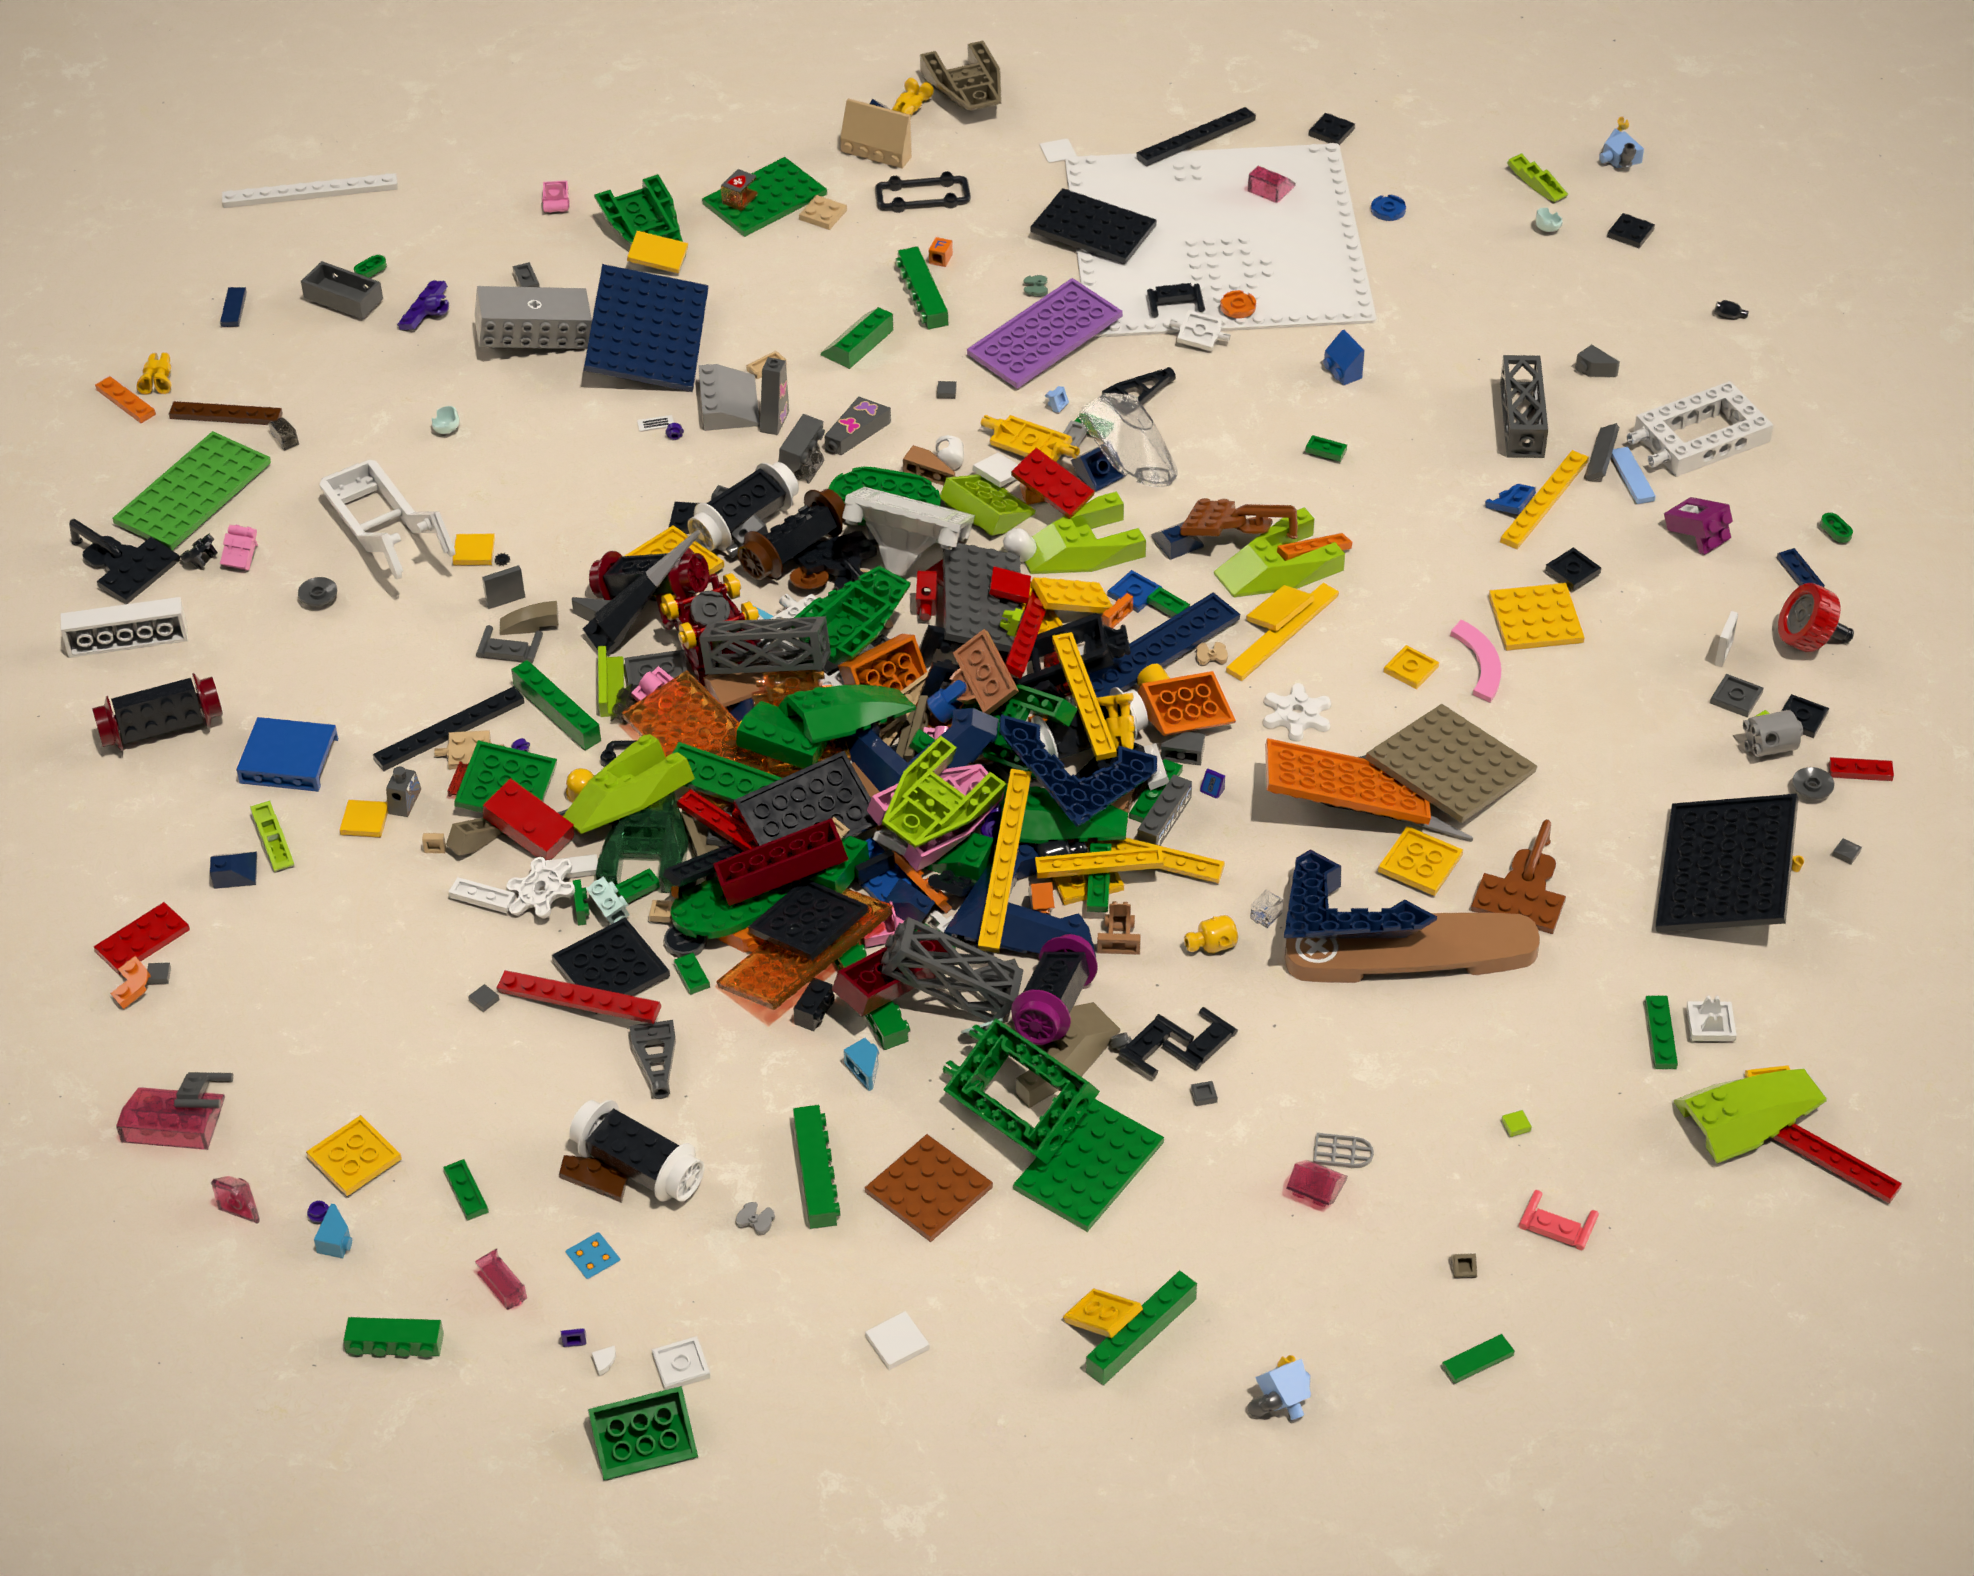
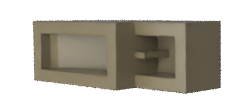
(530, 618)

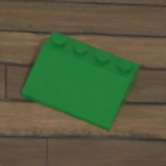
(780, 737)
(642, 1433)

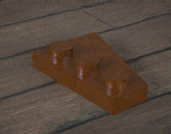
(593, 1174)

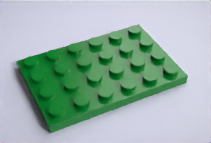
(780, 190)
(1090, 1166)

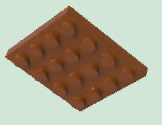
(928, 1187)

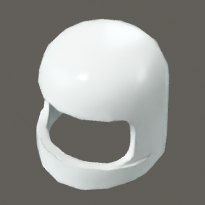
(953, 454)
(1020, 543)

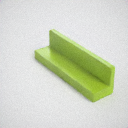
(609, 680)

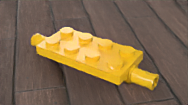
(1024, 436)

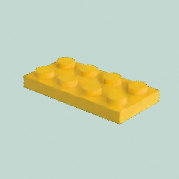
(1071, 595)

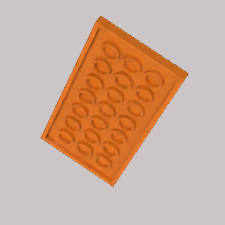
(1340, 782)

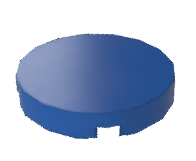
(1388, 208)

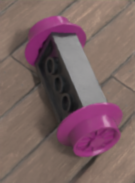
(1046, 1003)

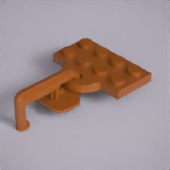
(1211, 517)
(1524, 887)

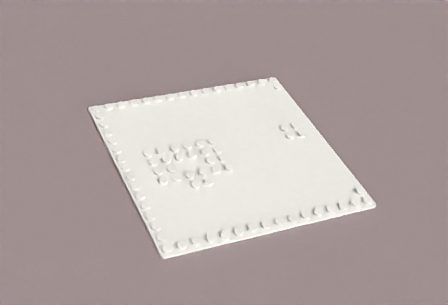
(1210, 231)

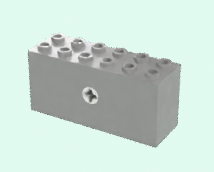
(532, 317)

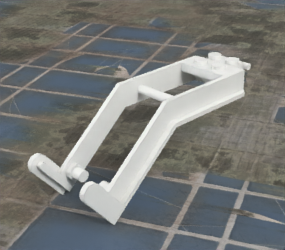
(367, 478)

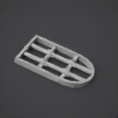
(1352, 1157)

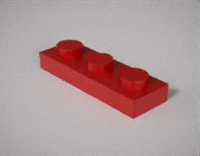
(1861, 769)

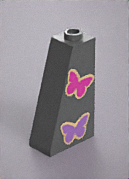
(774, 396)
(856, 425)

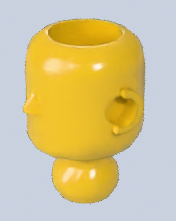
(1213, 935)

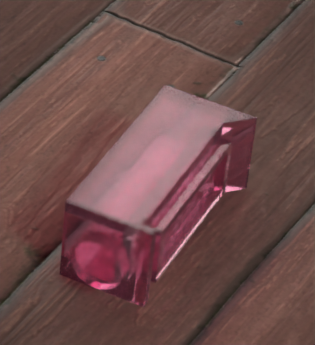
(501, 1280)

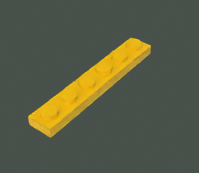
(1099, 862)

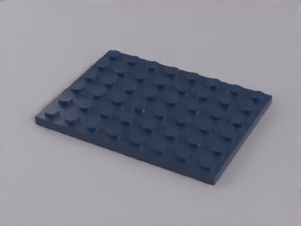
(646, 328)

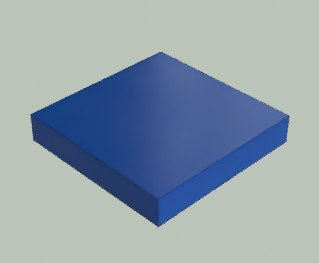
(1135, 585)

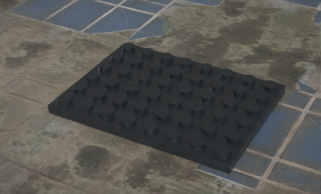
(1727, 863)

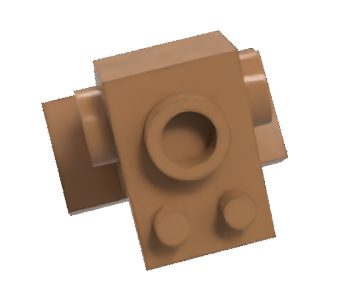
(1119, 920)

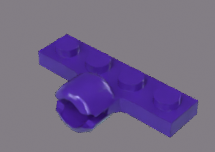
(427, 303)

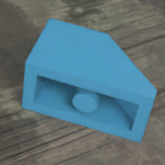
(862, 1061)
(333, 1235)

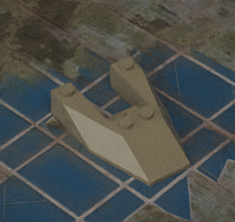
(968, 85)
(1077, 1050)

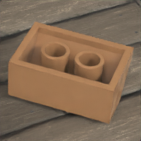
(733, 686)

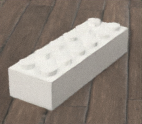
(124, 627)

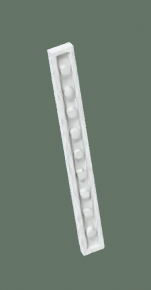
(309, 190)

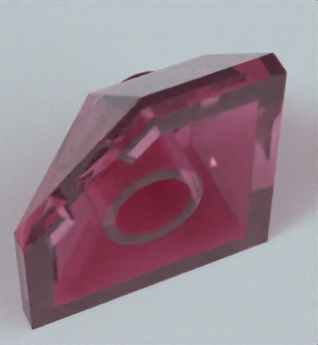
(235, 1197)

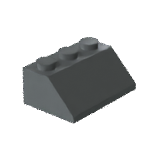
(801, 442)

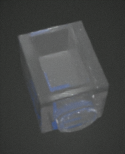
(1266, 908)

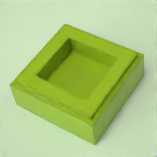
(1516, 1123)

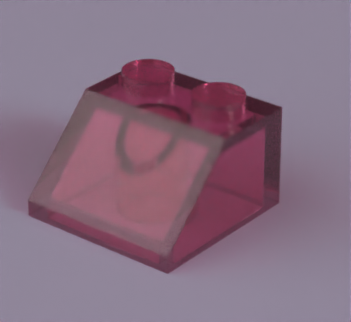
(1269, 184)
(1316, 1182)

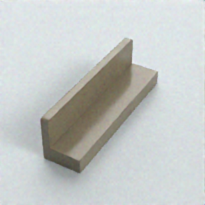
(916, 720)
(697, 837)

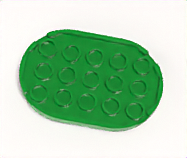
(888, 481)
(706, 912)

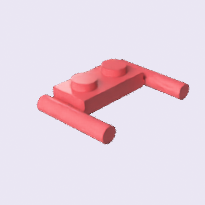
(1556, 1226)

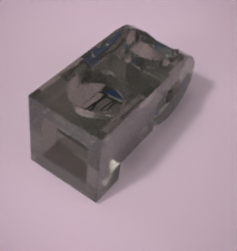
(284, 433)

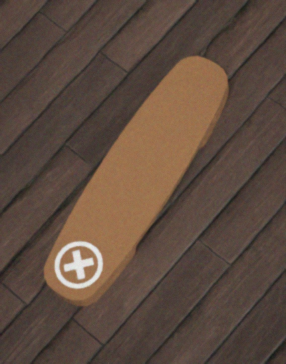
(1455, 940)

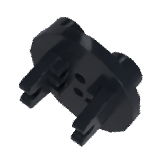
(199, 546)

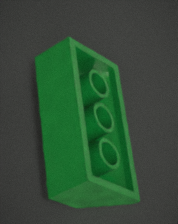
(860, 338)

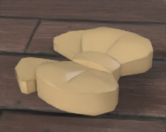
(1219, 653)

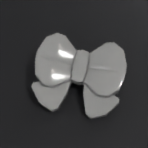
(748, 1216)

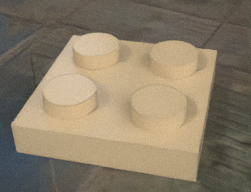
(823, 212)

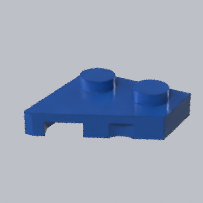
(1513, 499)

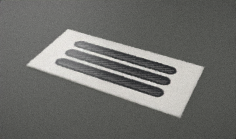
(654, 423)

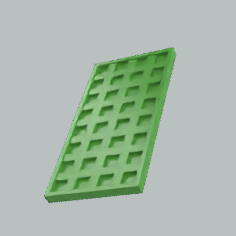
(192, 490)

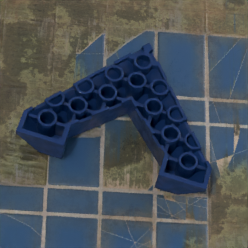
(884, 767)
(1077, 797)
(1312, 918)
(1023, 927)

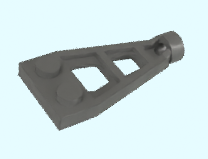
(653, 1034)

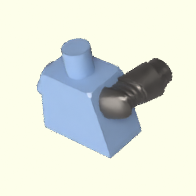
(1621, 148)
(1282, 1389)

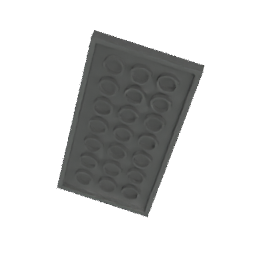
(967, 596)

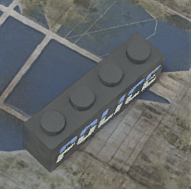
(1165, 811)

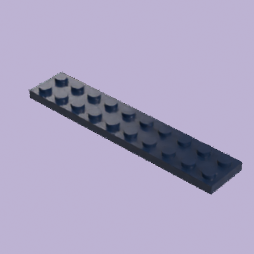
(1166, 643)

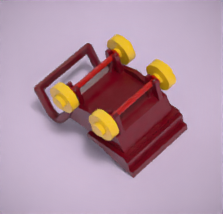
(676, 615)

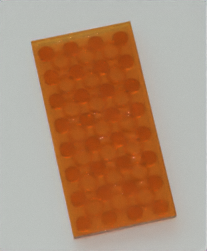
(691, 715)
(776, 974)

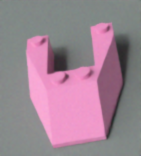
(963, 780)

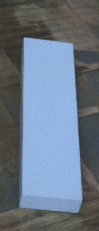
(1632, 475)

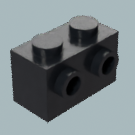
(813, 1004)

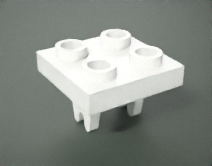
(1711, 1020)

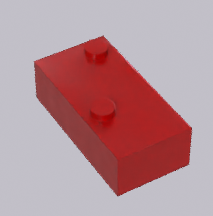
(528, 820)

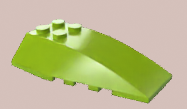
(1749, 1110)

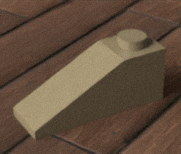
(471, 836)

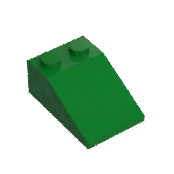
(967, 858)

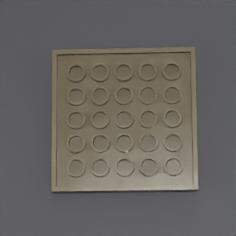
(1451, 762)

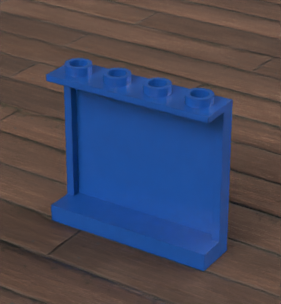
(286, 754)

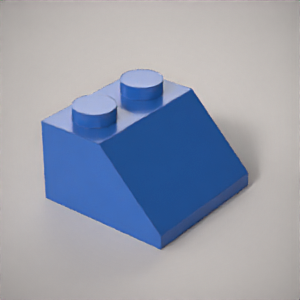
(1344, 358)

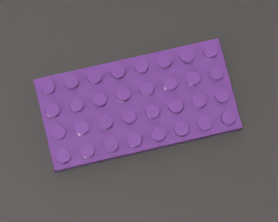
(1044, 333)

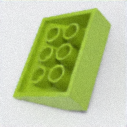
(993, 506)

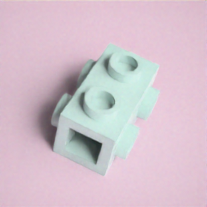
(605, 897)

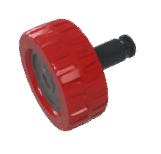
(1812, 618)

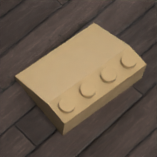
(876, 133)

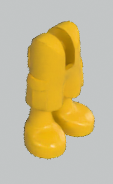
(912, 99)
(156, 370)
(1120, 727)

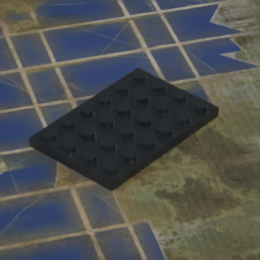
(1093, 225)
(808, 798)

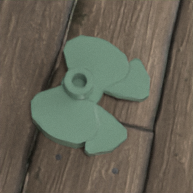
(1038, 288)

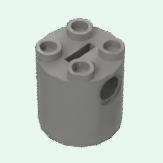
(1772, 733)

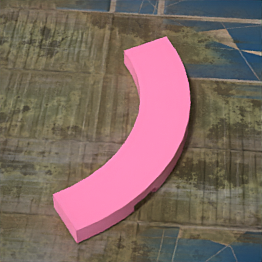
(1486, 657)

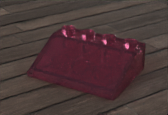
(153, 1120)

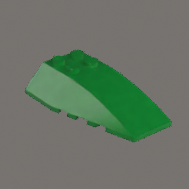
(642, 210)
(857, 611)
(844, 708)
(1047, 821)

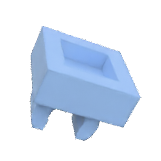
(1057, 399)

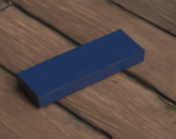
(233, 307)
(1798, 568)

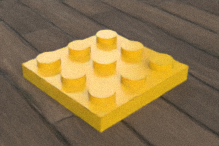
(1420, 860)
(353, 1155)

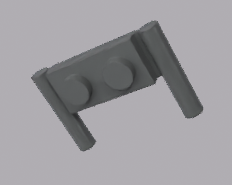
(507, 649)
(194, 1086)

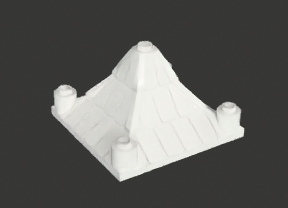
(905, 525)

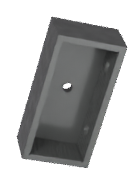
(343, 293)

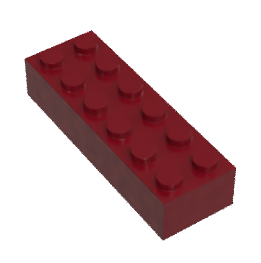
(780, 861)
(867, 988)

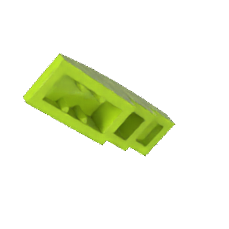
(1536, 178)
(272, 836)

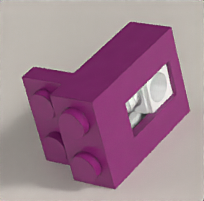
(1702, 519)

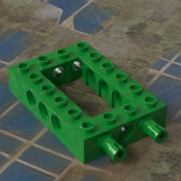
(984, 1062)

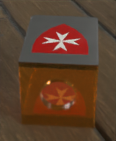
(737, 186)

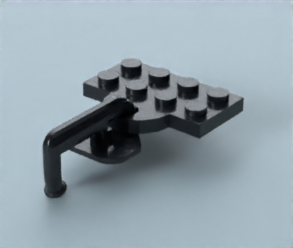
(837, 557)
(127, 567)

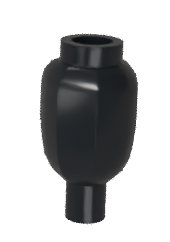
(1730, 310)

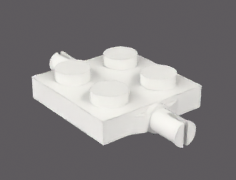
(1199, 330)

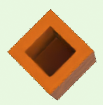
(940, 252)

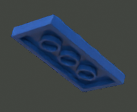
(883, 884)

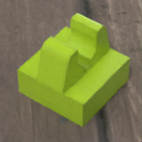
(1013, 620)

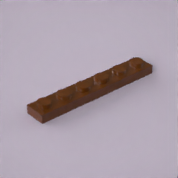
(224, 413)

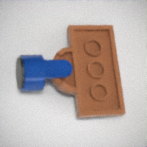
(979, 679)

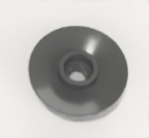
(317, 591)
(1813, 783)

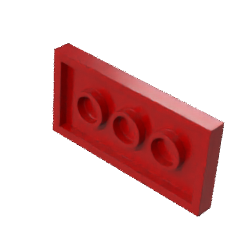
(1052, 483)
(142, 937)

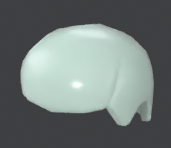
(1547, 221)
(446, 420)

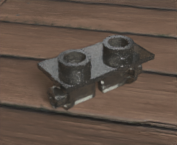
(808, 470)
(623, 702)

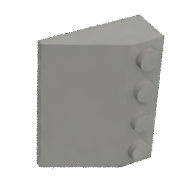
(727, 398)

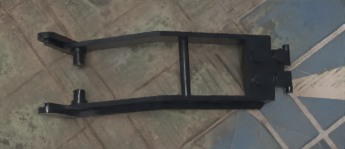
(1100, 641)

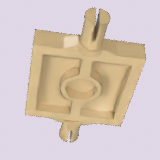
(462, 746)

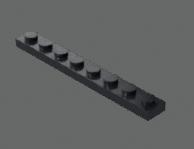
(1196, 136)
(440, 731)

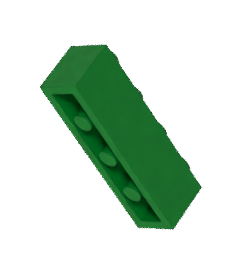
(393, 1337)

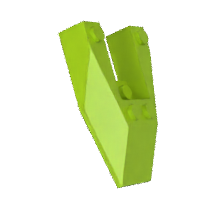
(1072, 546)
(1262, 570)
(629, 784)
(931, 807)

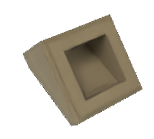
(1464, 1265)

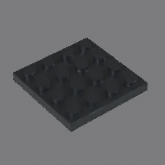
(808, 919)
(612, 961)

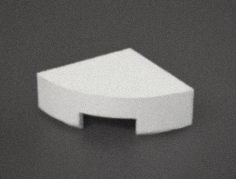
(604, 1359)

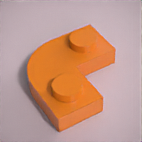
(134, 987)

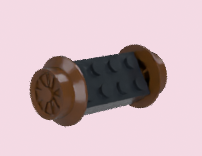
(766, 553)

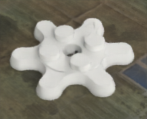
(1296, 721)
(541, 876)

